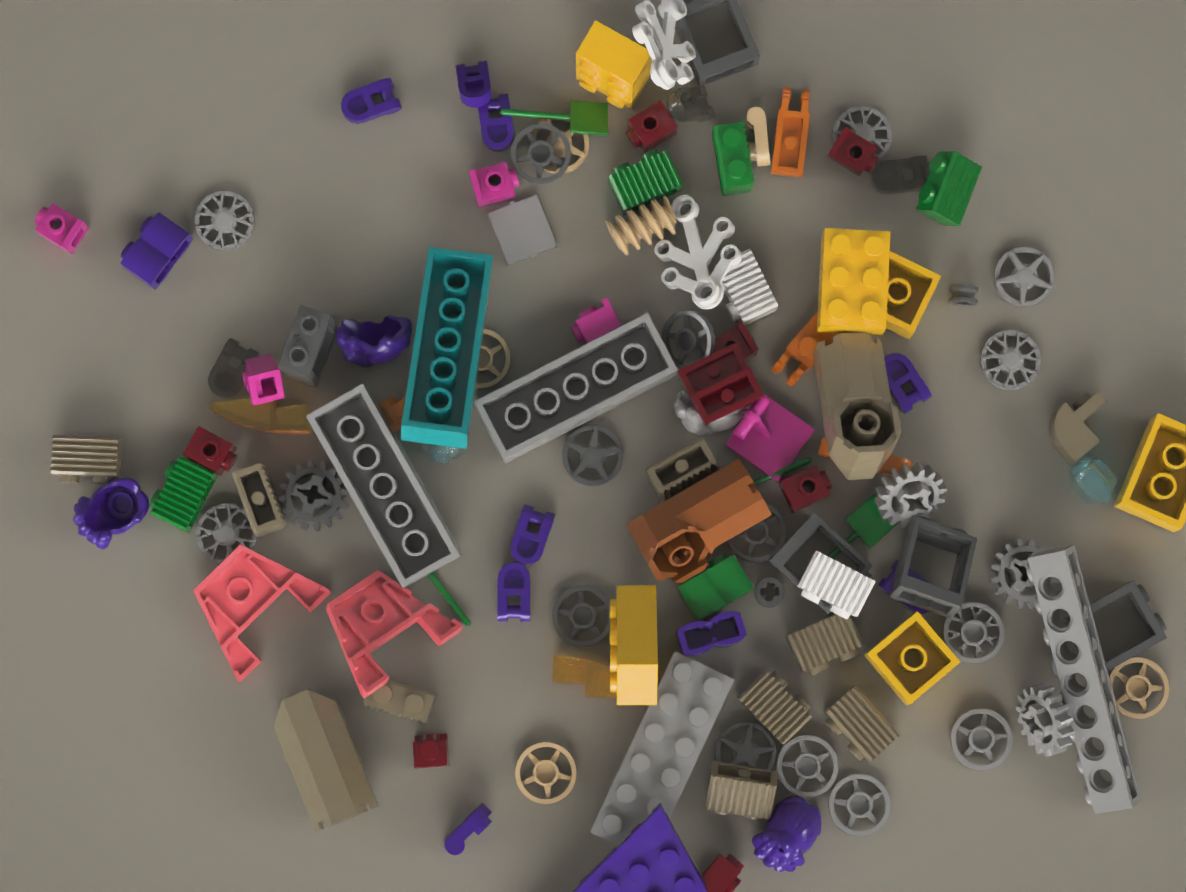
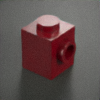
(651, 127)
(211, 451)
(805, 489)

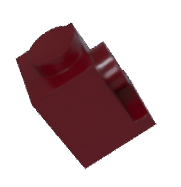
(841, 152)
(741, 337)
(431, 750)
(722, 874)

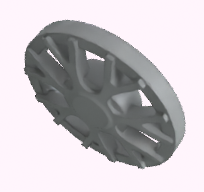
(864, 129)
(224, 220)
(1010, 360)
(225, 532)
(974, 633)

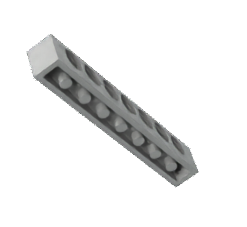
(1090, 662)

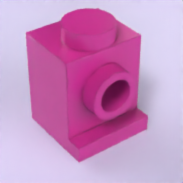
(488, 194)
(65, 237)
(595, 322)
(263, 379)

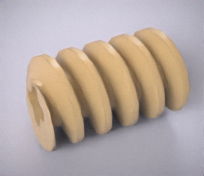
(643, 225)

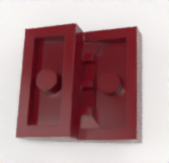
(720, 384)

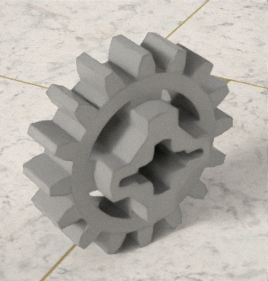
(910, 494)
(1012, 565)
(1045, 720)

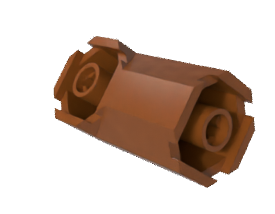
(695, 521)

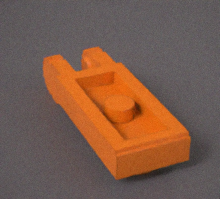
(791, 136)
(802, 350)

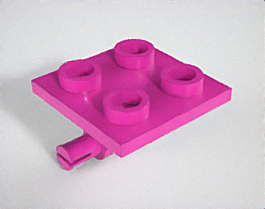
(769, 436)

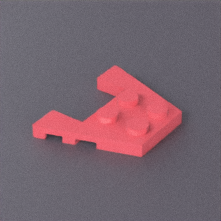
(240, 592)
(373, 615)

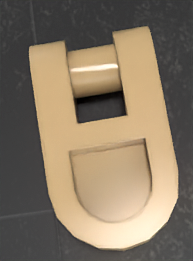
(759, 148)

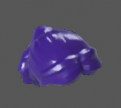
(374, 342)
(110, 511)
(788, 834)

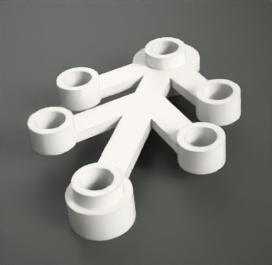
(663, 69)
(699, 256)

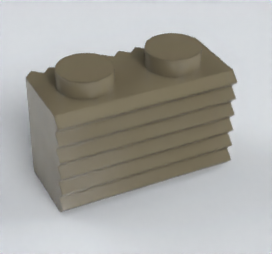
(86, 458)
(682, 469)
(259, 499)
(824, 642)
(403, 701)
(775, 706)
(860, 725)
(741, 790)

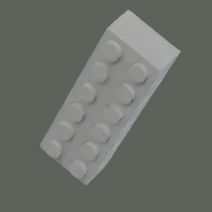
(576, 388)
(384, 485)
(663, 747)

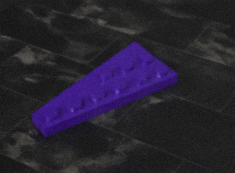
(647, 862)

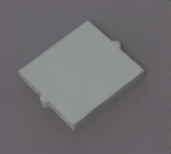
(522, 229)

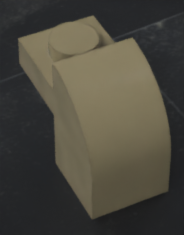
(1069, 432)

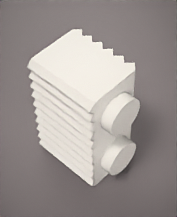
(748, 291)
(835, 585)

